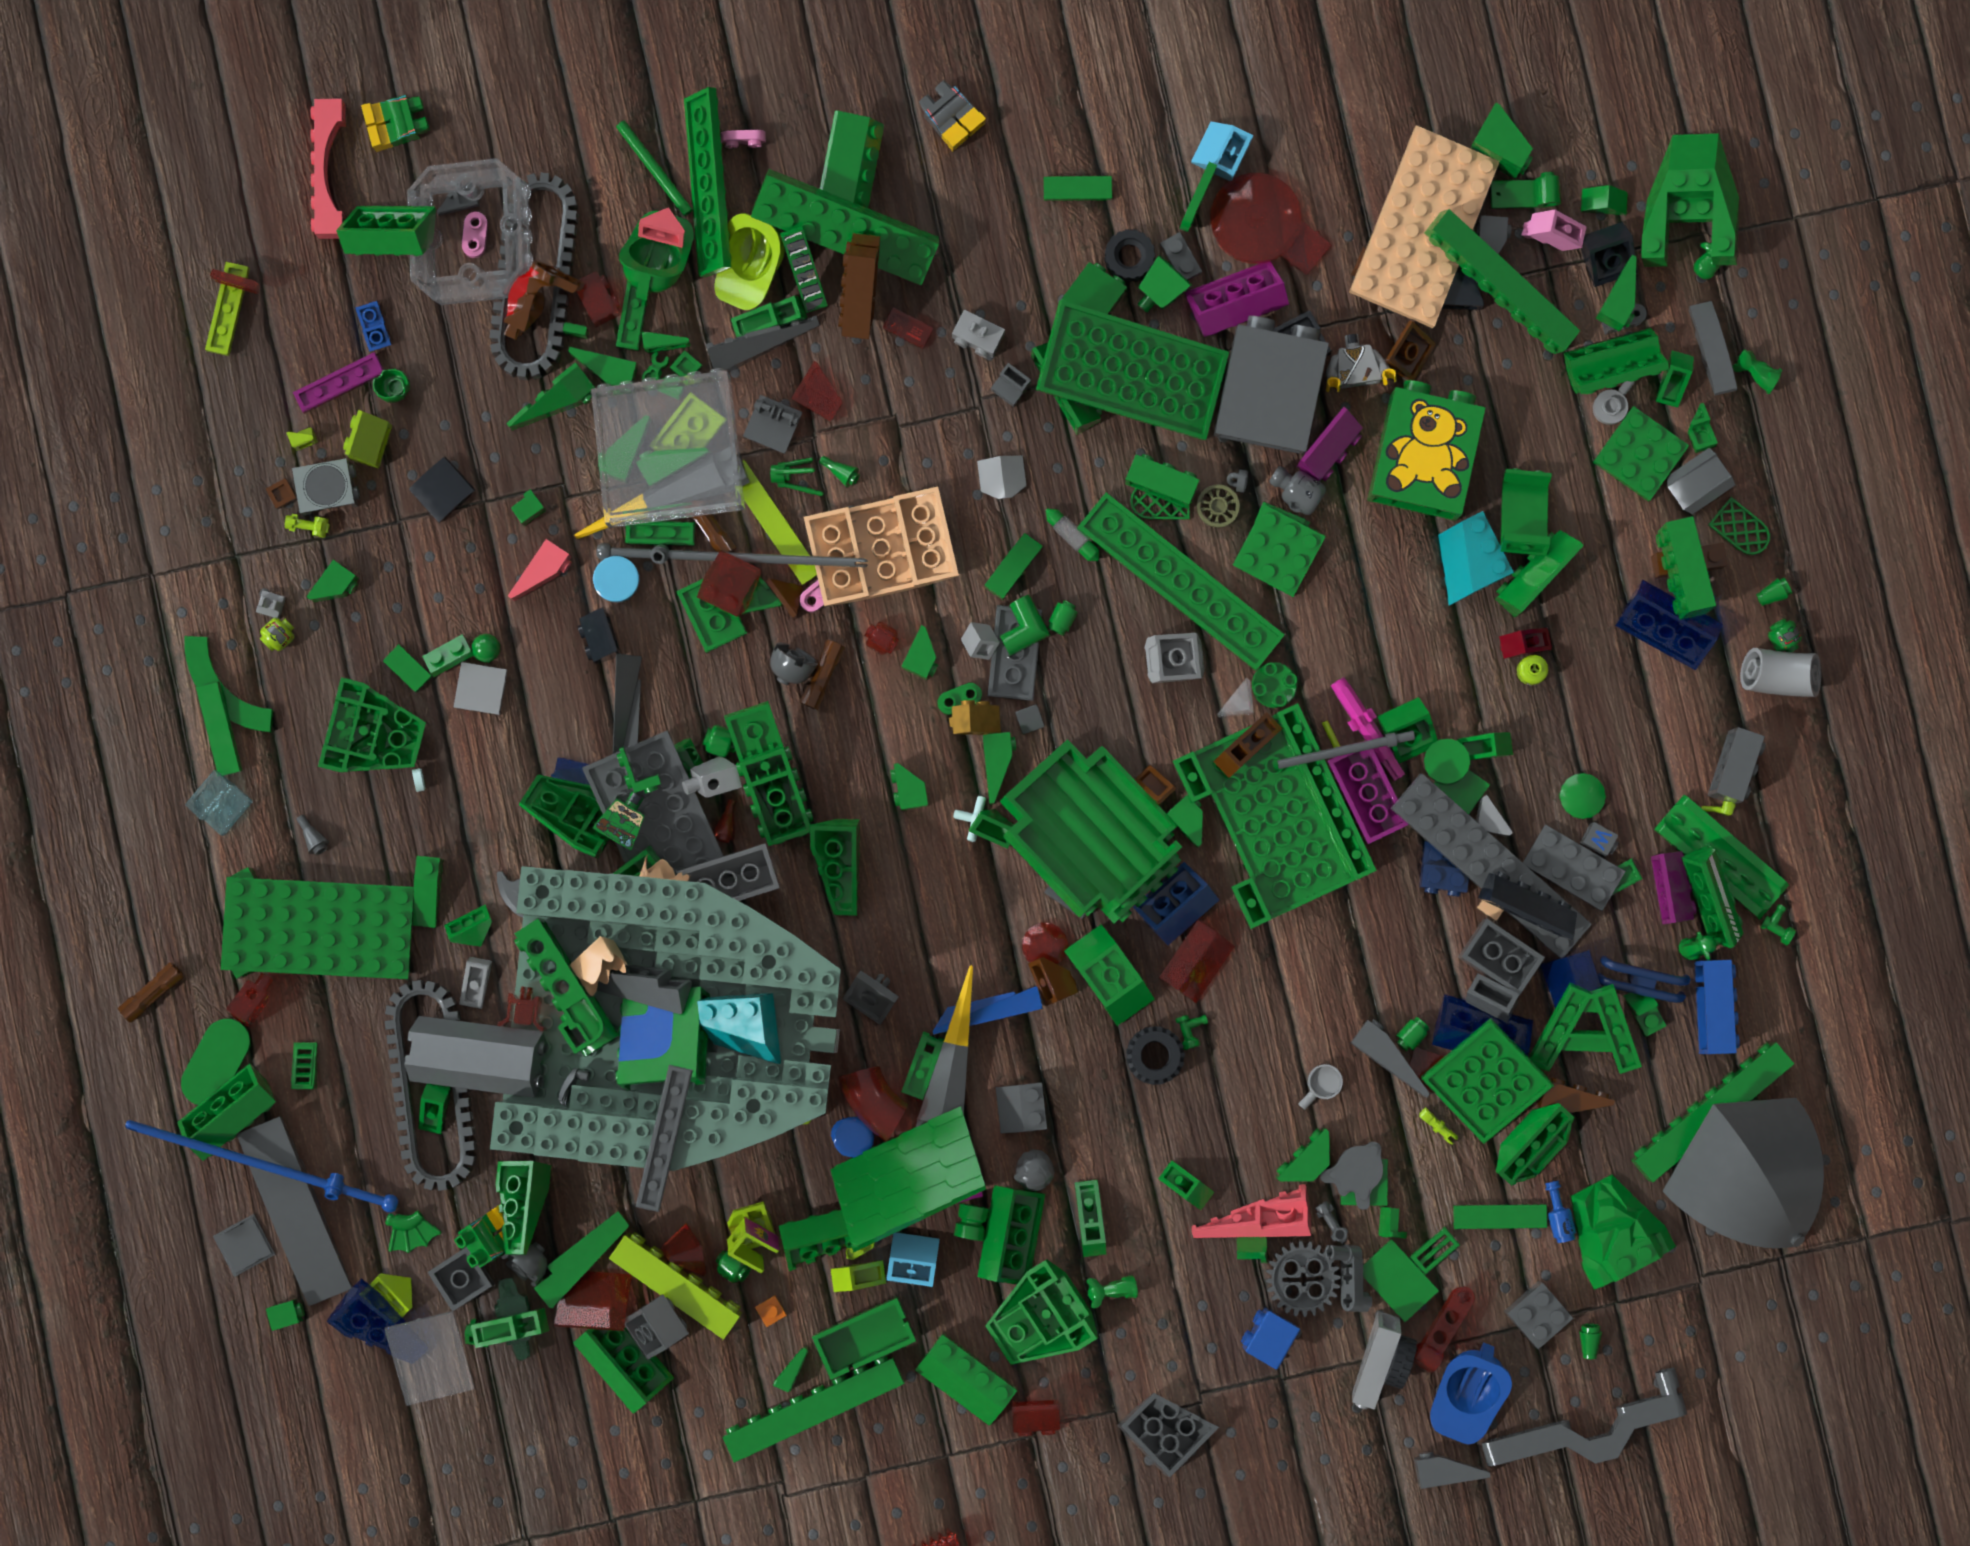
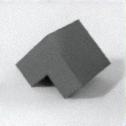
(1011, 385)

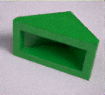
(1604, 200)

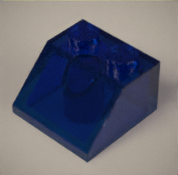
(1571, 969)

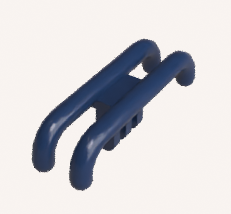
(1643, 981)

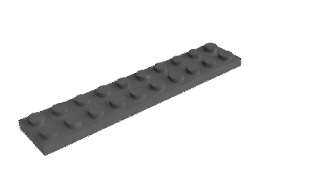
(1475, 850)

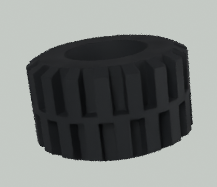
(1161, 1075)

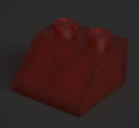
(729, 584)
(1036, 1416)

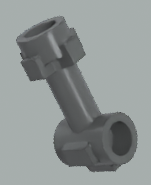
(1338, 1233)

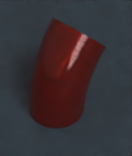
(873, 1100)

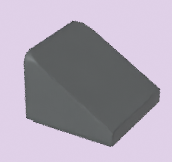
(1029, 719)

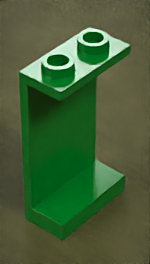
(1525, 512)

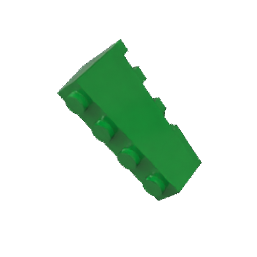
(813, 1237)

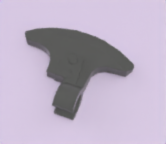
(509, 891)

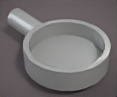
(1612, 405)
(1323, 1082)

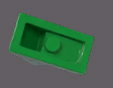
(1645, 1013)

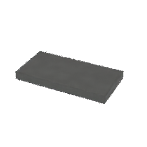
(1012, 675)

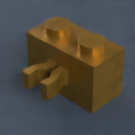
(975, 718)

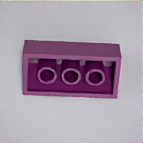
(1236, 297)
(1367, 793)

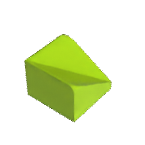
(302, 439)

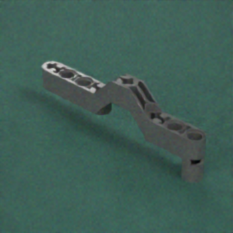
(1596, 1448)

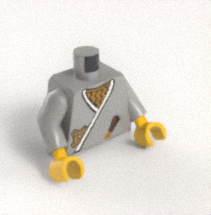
(1357, 366)

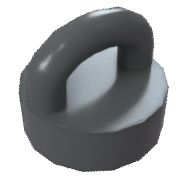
(1242, 480)

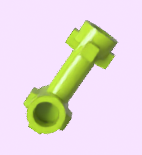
(318, 527)

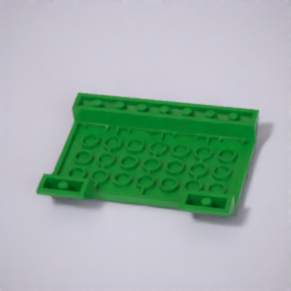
(1282, 821)

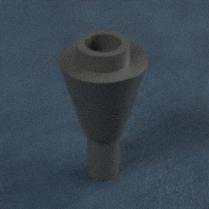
(314, 840)

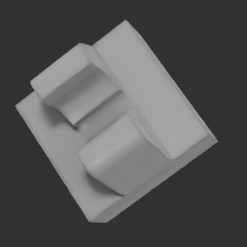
(270, 604)

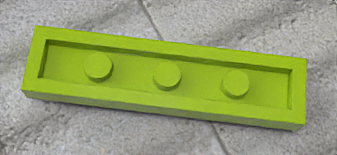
(226, 313)

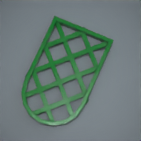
(1171, 517)
(1746, 532)

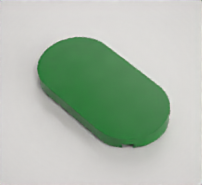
(215, 1059)

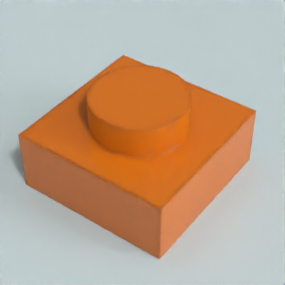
(770, 1311)

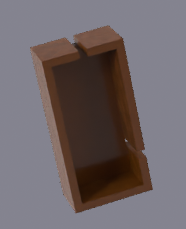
(859, 285)

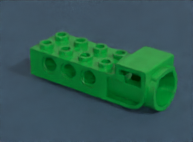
(579, 1008)

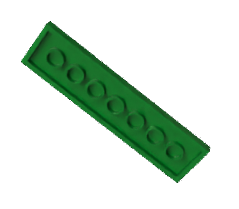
(707, 182)

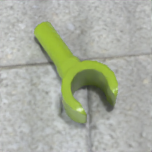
(1727, 808)

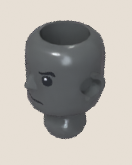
(1300, 491)

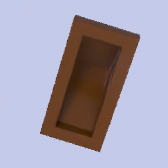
(1155, 784)

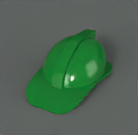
(653, 264)

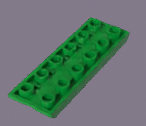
(1749, 878)

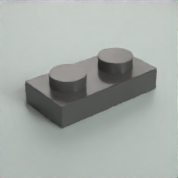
(1180, 256)

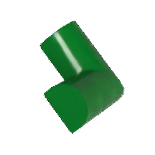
(1030, 628)

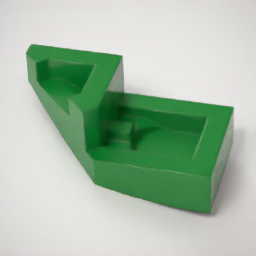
(1700, 431)

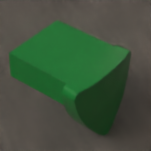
(1389, 1223)
(1252, 1248)

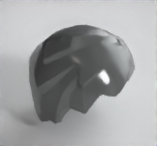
(1034, 1170)

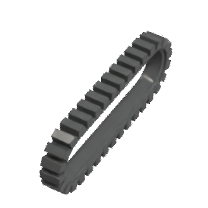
(559, 300)
(405, 1096)

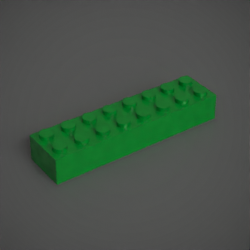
(833, 220)

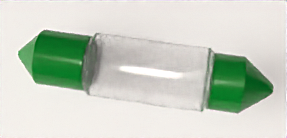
(1072, 534)

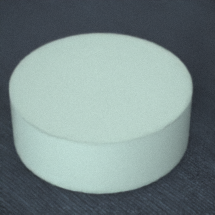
(418, 779)

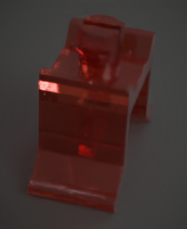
(524, 1009)

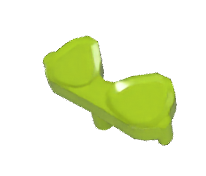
(850, 1255)

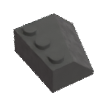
(1166, 1432)

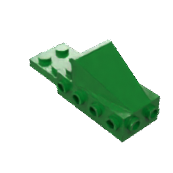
(768, 774)

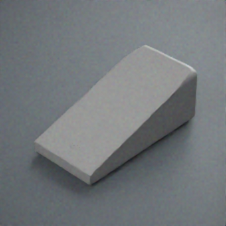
(475, 982)

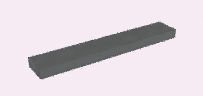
(664, 1138)

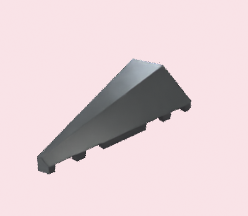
(752, 345)

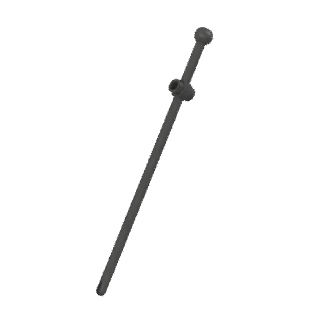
(605, 550)

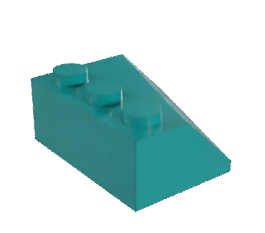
(1471, 558)
(742, 1024)

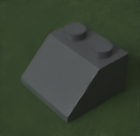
(1021, 1108)

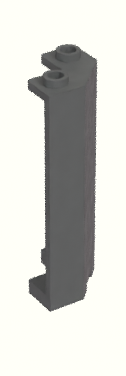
(476, 1056)

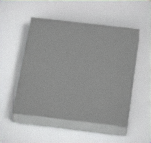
(480, 688)

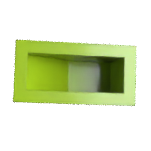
(858, 1276)

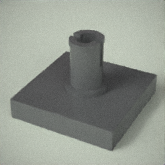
(871, 996)

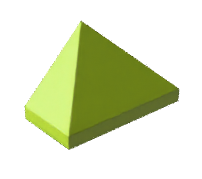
(396, 1291)

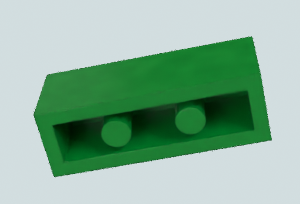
(1162, 481)

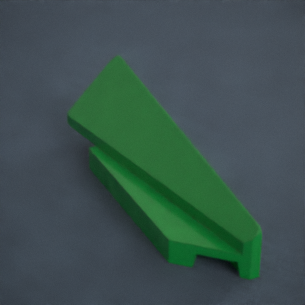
(579, 1258)

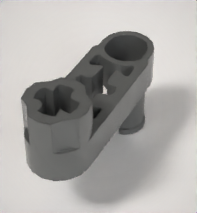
(1352, 1293)

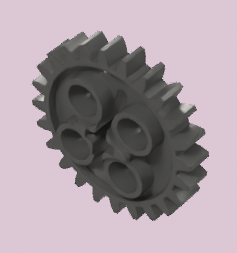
(1303, 1300)

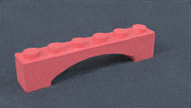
(328, 118)

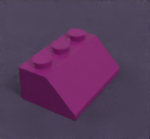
(1331, 446)
(1672, 888)

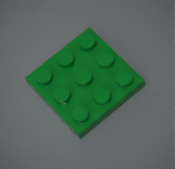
(1640, 453)
(1279, 550)

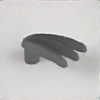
(571, 1080)

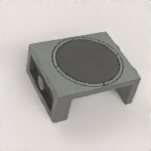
(325, 486)

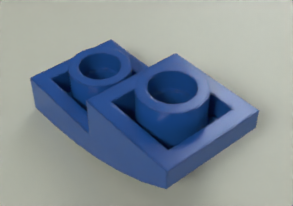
(373, 326)

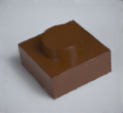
(281, 493)

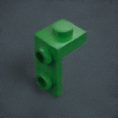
(647, 784)

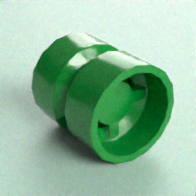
(971, 1222)

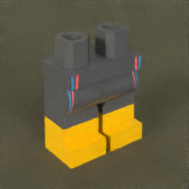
(948, 112)

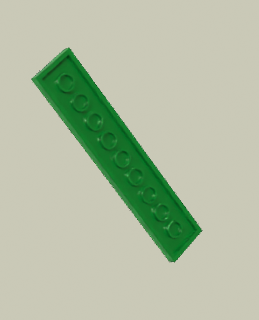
(1180, 581)

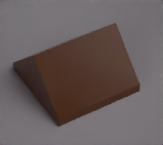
(1410, 351)

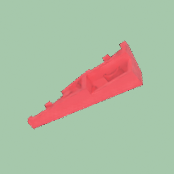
(1277, 1217)

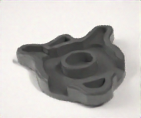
(1357, 1171)

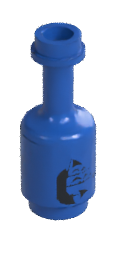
(1560, 1218)

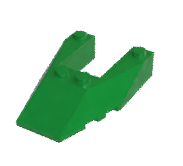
(1692, 187)

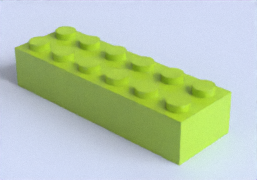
(681, 1288)

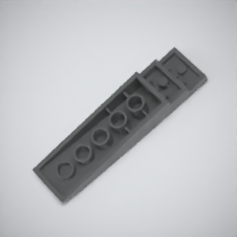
(295, 1213)

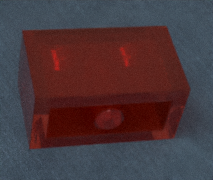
(597, 299)

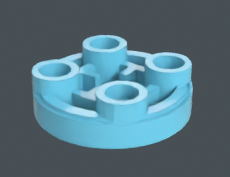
(616, 579)

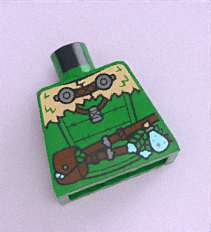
(622, 820)

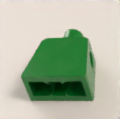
(1162, 285)

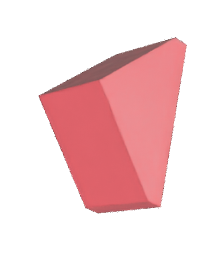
(662, 228)

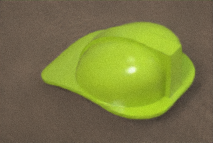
(756, 256)

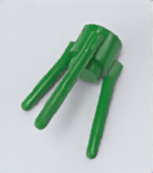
(782, 473)

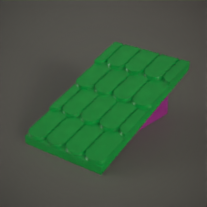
(907, 1179)

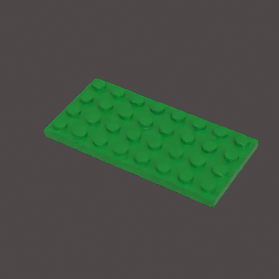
(1132, 370)
(317, 928)

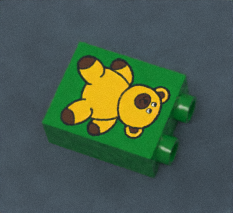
(1426, 451)

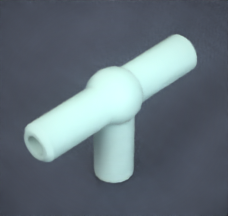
(970, 817)

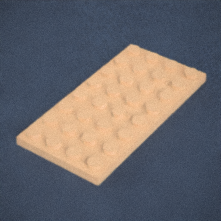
(1400, 263)

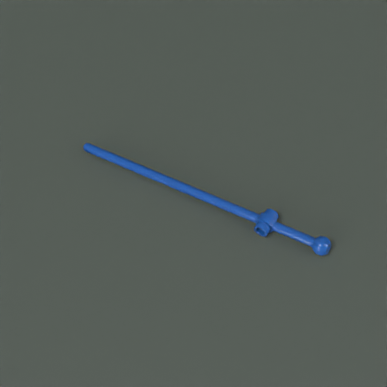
(333, 1185)

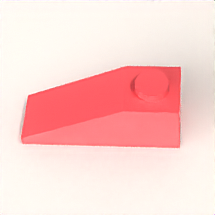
(544, 567)

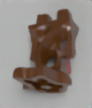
(527, 295)

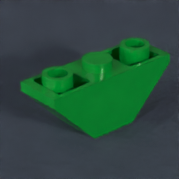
(1308, 1160)

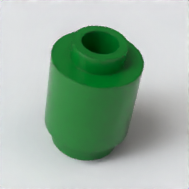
(1062, 618)
(1412, 1034)

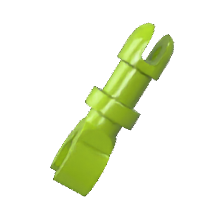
(1438, 1126)

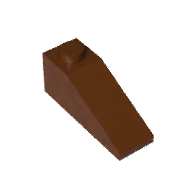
(1247, 745)

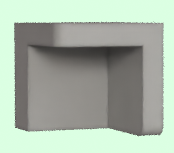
(980, 641)

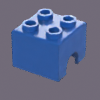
(1269, 1337)

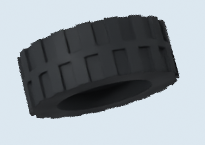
(1124, 238)
(1401, 1362)

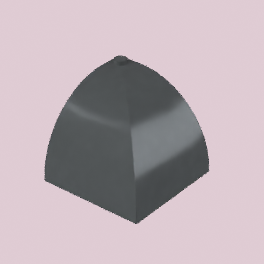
(1752, 1173)

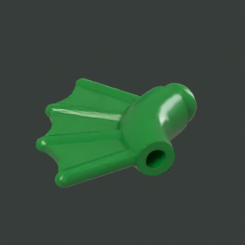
(410, 1231)

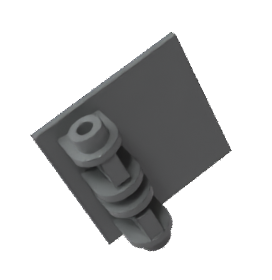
(772, 424)

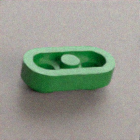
(957, 695)

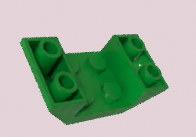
(1109, 974)

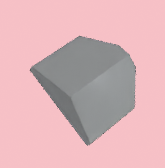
(1002, 476)

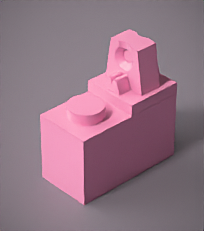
(1555, 229)

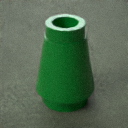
(1774, 592)
(1590, 1340)

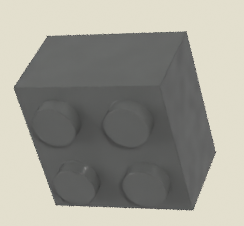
(459, 1281)
(1538, 1314)

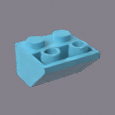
(1223, 146)
(913, 1259)

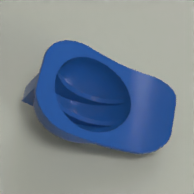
(1470, 1395)

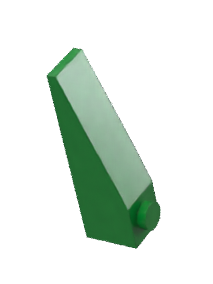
(569, 391)

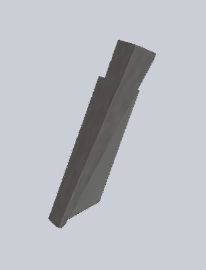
(626, 701)
(649, 987)

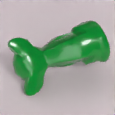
(1761, 372)
(1696, 947)
(1124, 1287)

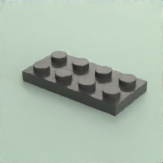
(1573, 867)

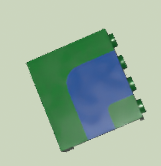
(657, 1038)

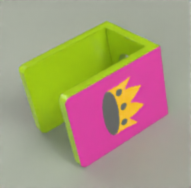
(756, 1233)

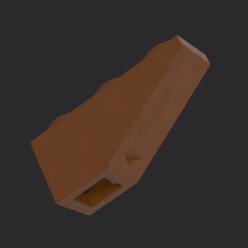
(1574, 1098)

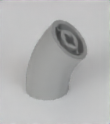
(1781, 673)

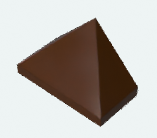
(788, 594)

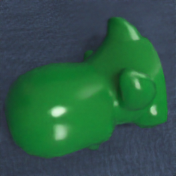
(1703, 265)

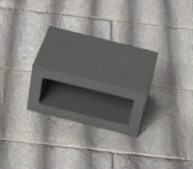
(1492, 998)

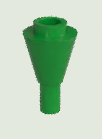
(846, 474)

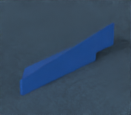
(995, 1008)

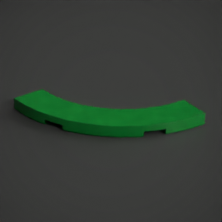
(203, 673)

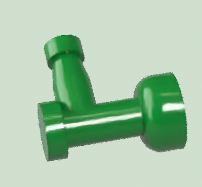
(1772, 925)
(1186, 1025)

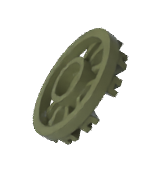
(1218, 506)

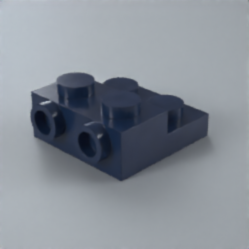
(1441, 874)

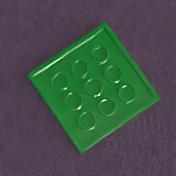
(1487, 1081)

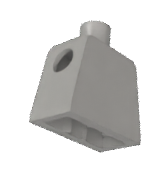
(713, 778)

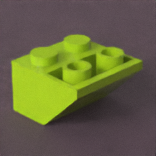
(367, 439)

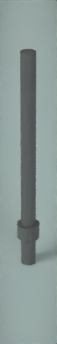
(1389, 740)

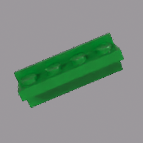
(1615, 361)

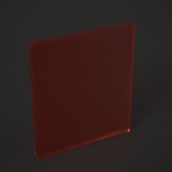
(595, 1302)

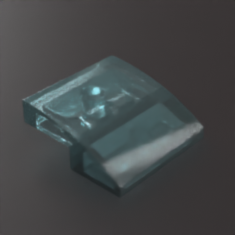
(219, 802)

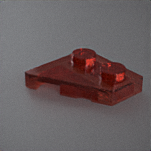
(818, 394)

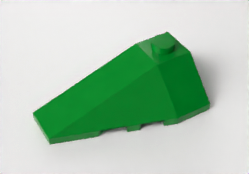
(837, 856)
(522, 1196)

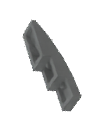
(1713, 348)

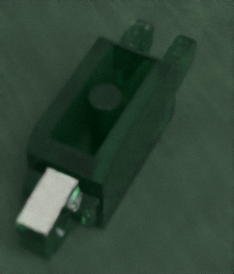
(511, 1303)

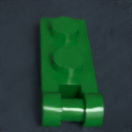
(922, 1066)

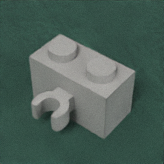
(978, 334)

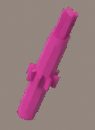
(1363, 721)

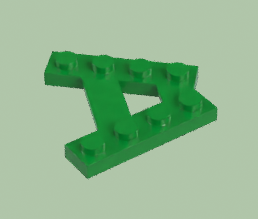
(1560, 1035)

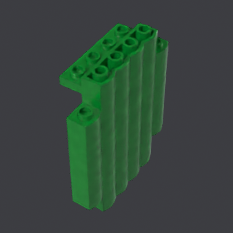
(1091, 832)

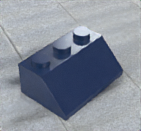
(1177, 903)

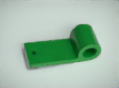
(1535, 193)

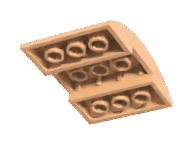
(898, 536)

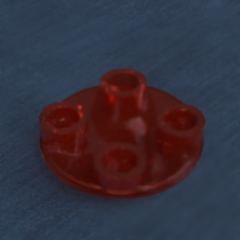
(1044, 941)

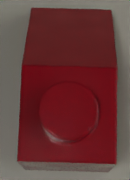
(1525, 642)

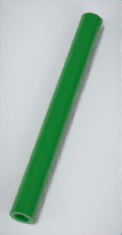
(654, 168)

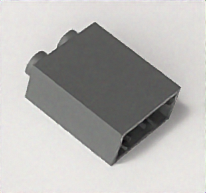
(1271, 386)

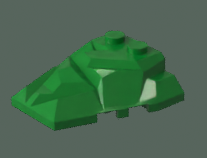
(369, 732)
(1616, 1232)

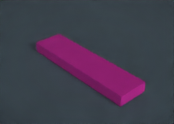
(339, 382)

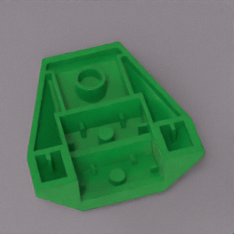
(568, 811)
(1042, 1317)

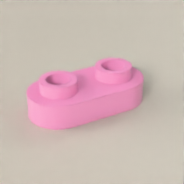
(734, 138)
(475, 234)
(812, 591)

